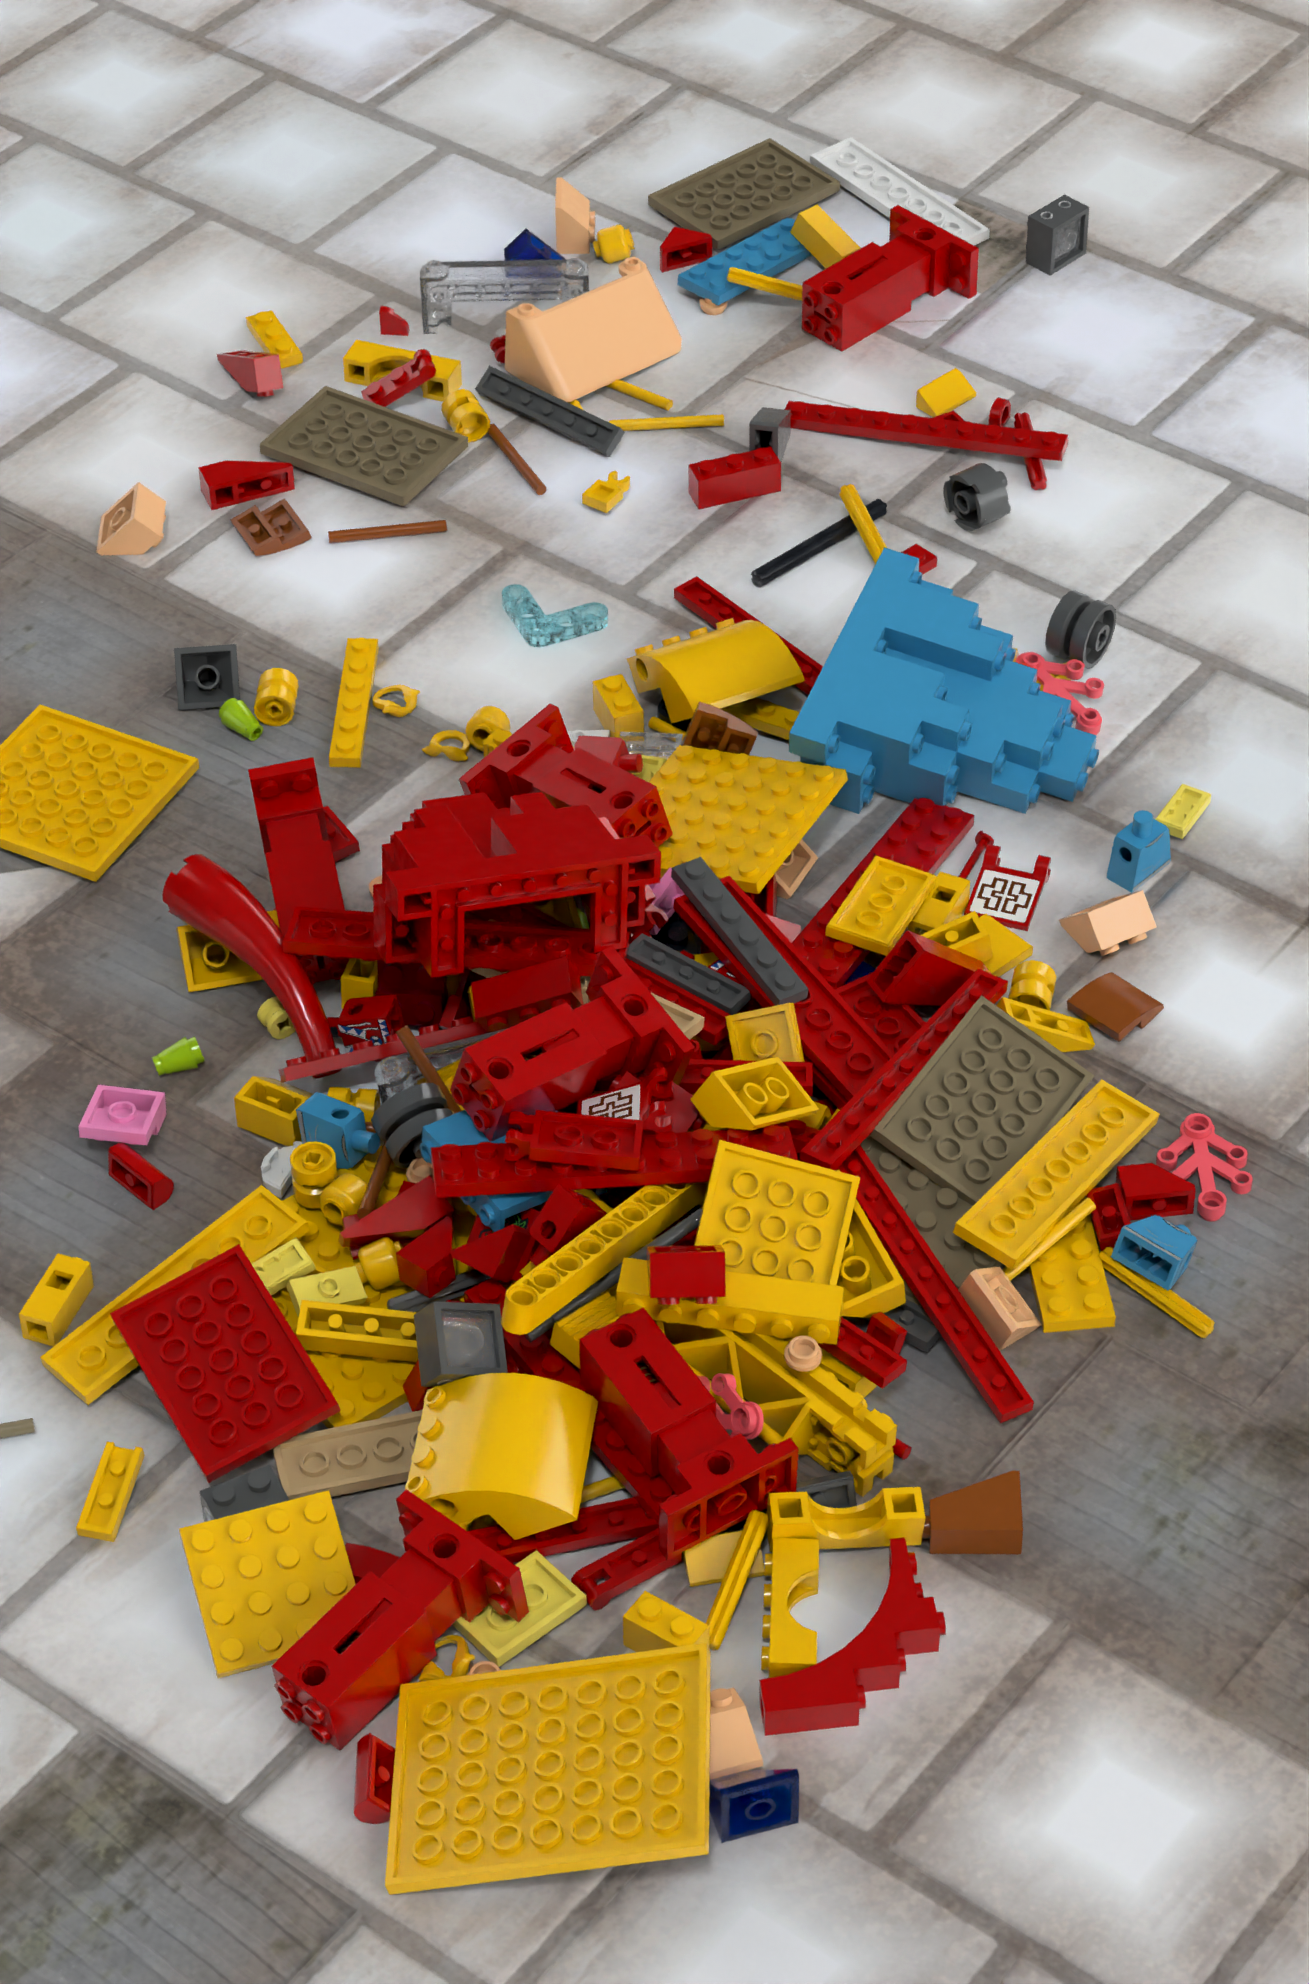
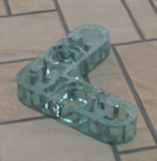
(586, 618)

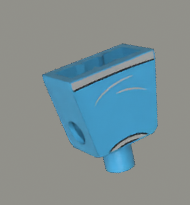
(1139, 852)
(338, 1126)
(1155, 1249)

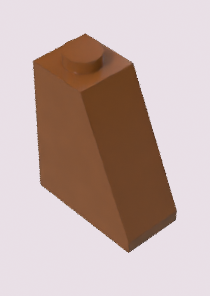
(977, 1518)

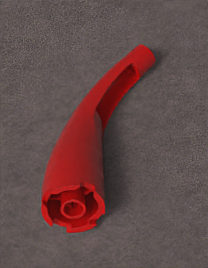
(230, 915)

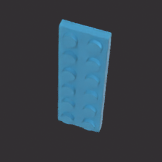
(762, 253)

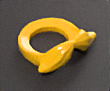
(393, 708)
(451, 752)
(460, 1664)

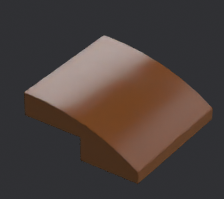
(271, 529)
(719, 730)
(1114, 1005)

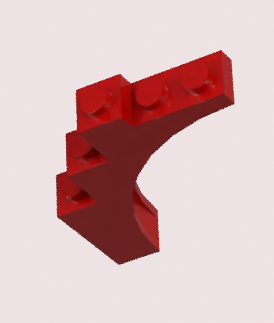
(835, 1688)

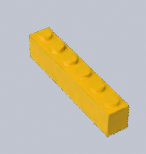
(751, 1305)

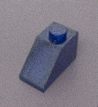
(530, 247)

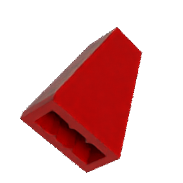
(921, 972)

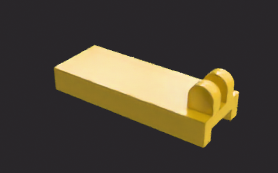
(110, 1492)

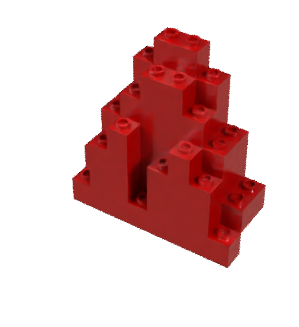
(475, 857)

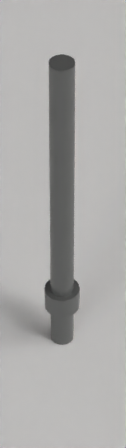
(610, 1279)

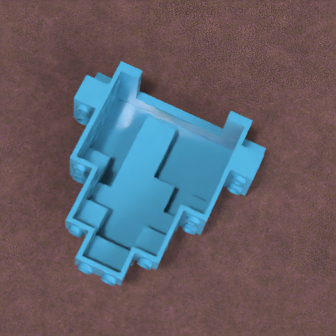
(935, 705)

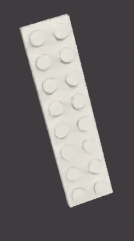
(887, 186)

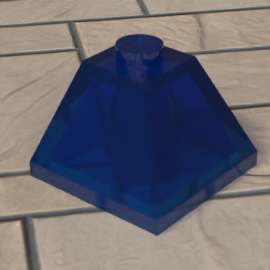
(754, 1802)

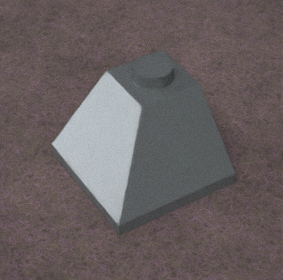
(206, 676)

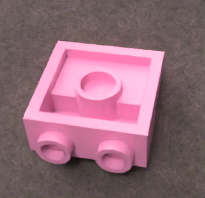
(123, 1115)

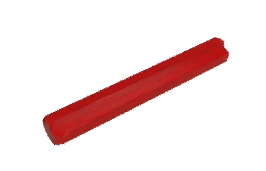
(1033, 465)

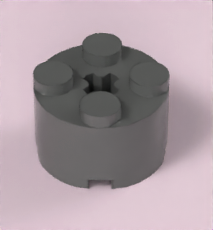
(977, 496)

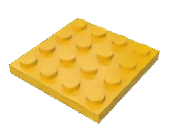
(777, 1214)
(266, 1578)

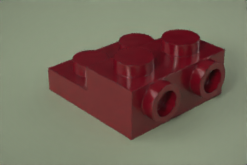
(418, 995)

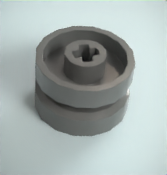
(1080, 628)
(402, 1118)

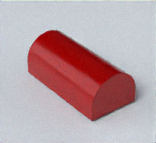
(139, 1176)
(1109, 1214)
(373, 1780)

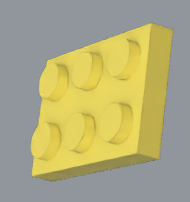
(549, 1600)

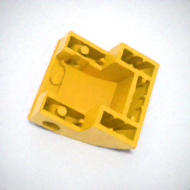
(715, 667)
(504, 1450)

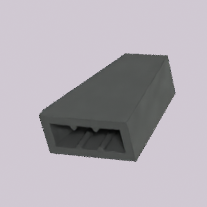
(771, 429)

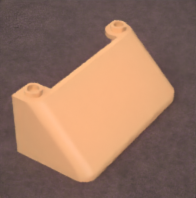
(592, 336)

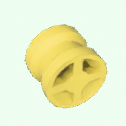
(275, 1018)

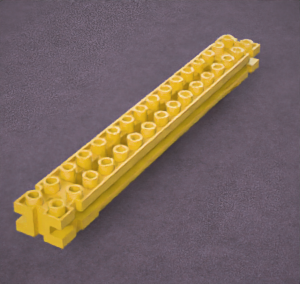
(805, 1406)

